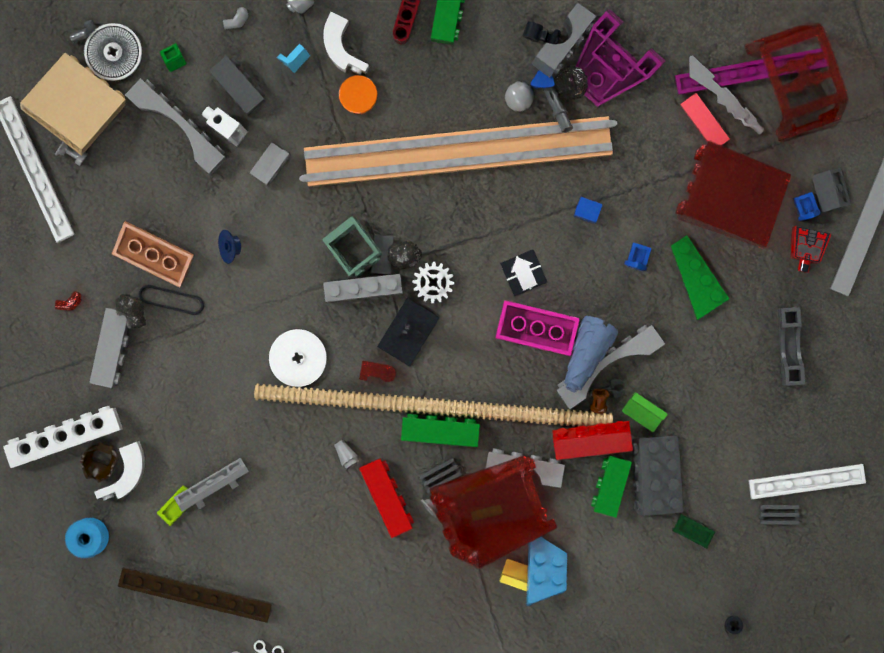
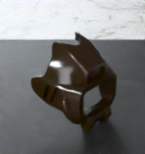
(95, 469)

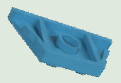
(545, 571)

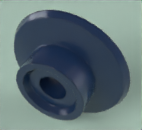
(228, 246)

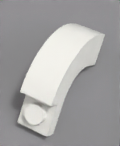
(333, 34)
(133, 471)

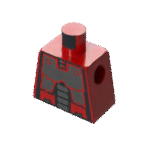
(808, 246)

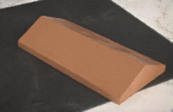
(152, 254)

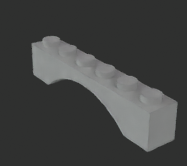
(146, 99)
(642, 344)

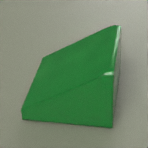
(172, 57)

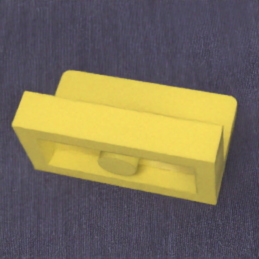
(514, 574)

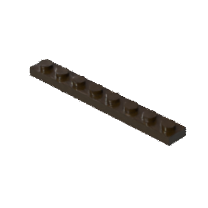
(195, 595)

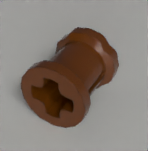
(599, 401)

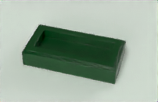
(693, 531)

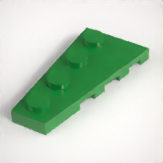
(701, 285)

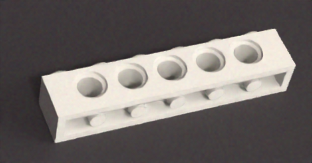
(17, 457)

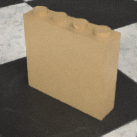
(73, 103)

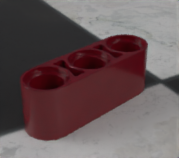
(406, 25)

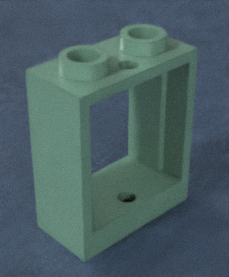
(342, 231)

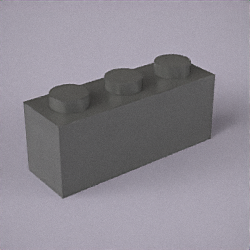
(238, 85)

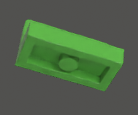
(644, 412)

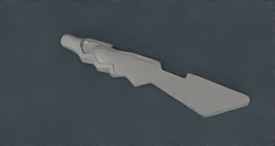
(724, 96)

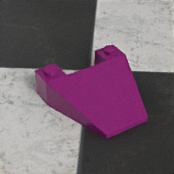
(610, 66)

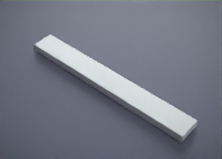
(34, 170)

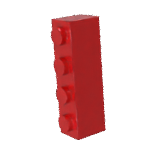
(592, 440)
(386, 498)

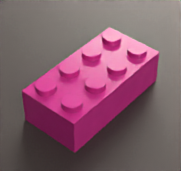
(537, 328)

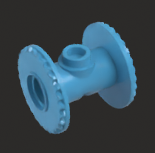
(76, 540)

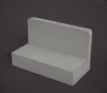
(270, 164)

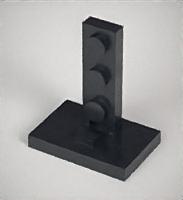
(408, 332)

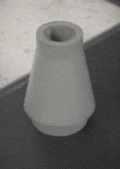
(346, 455)

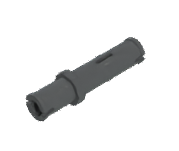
(559, 112)

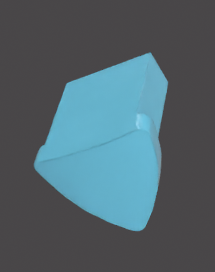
(295, 58)

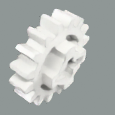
(423, 291)

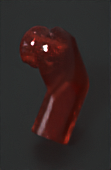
(71, 303)

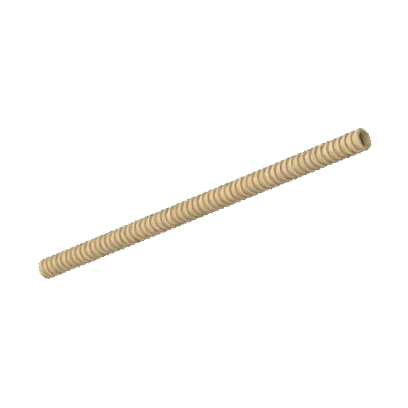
(430, 406)

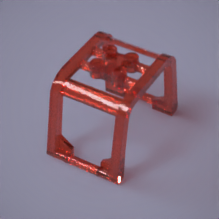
(785, 39)

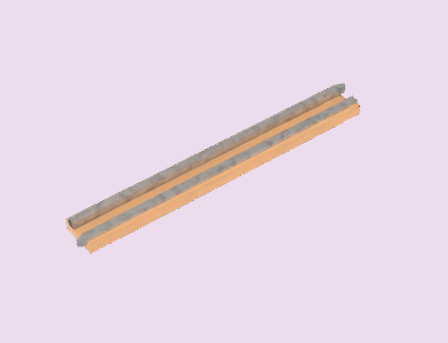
(457, 151)

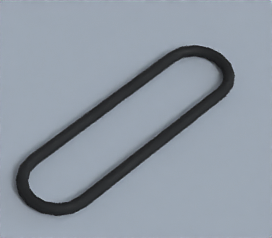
(169, 307)

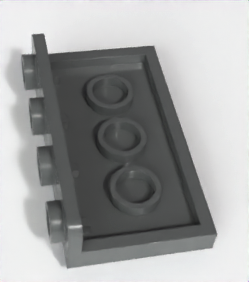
(657, 475)

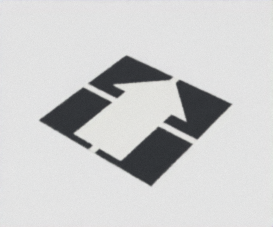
(523, 272)

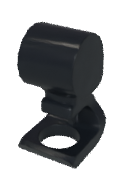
(535, 33)

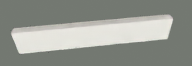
(807, 481)

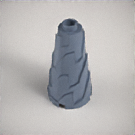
(589, 349)

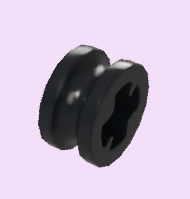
(728, 626)

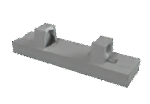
(211, 484)

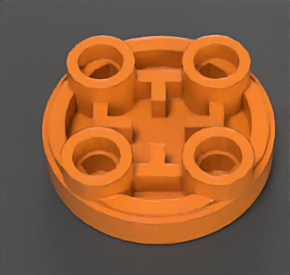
(358, 94)

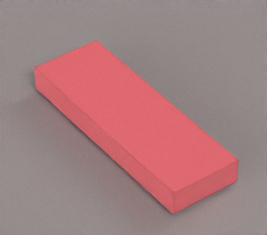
(704, 120)

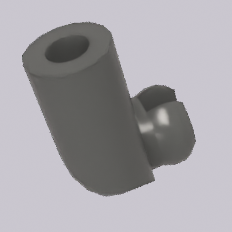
(84, 33)

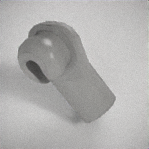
(238, 20)

